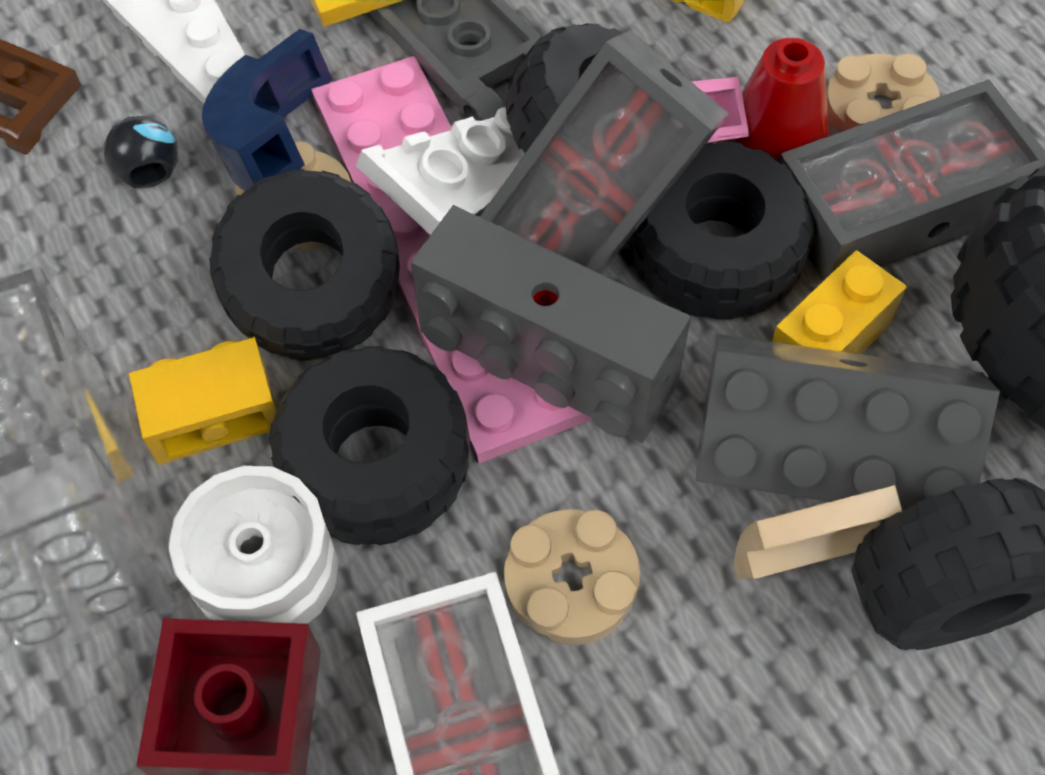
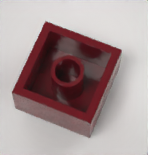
(230, 699)

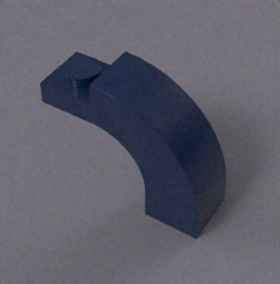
(250, 103)

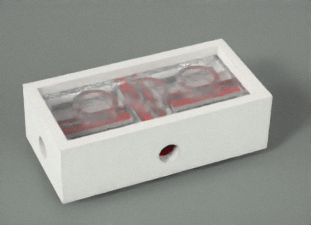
(455, 684)

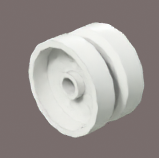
(254, 548)

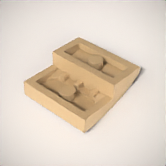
(811, 533)

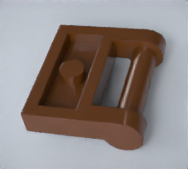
(36, 89)

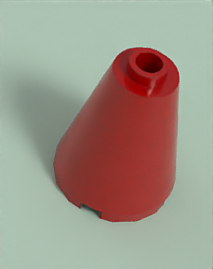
(786, 98)

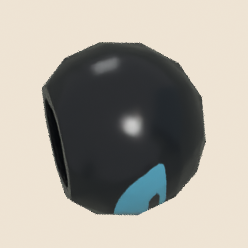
(140, 151)

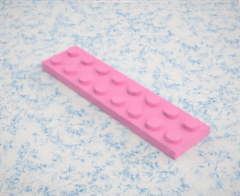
(382, 110)

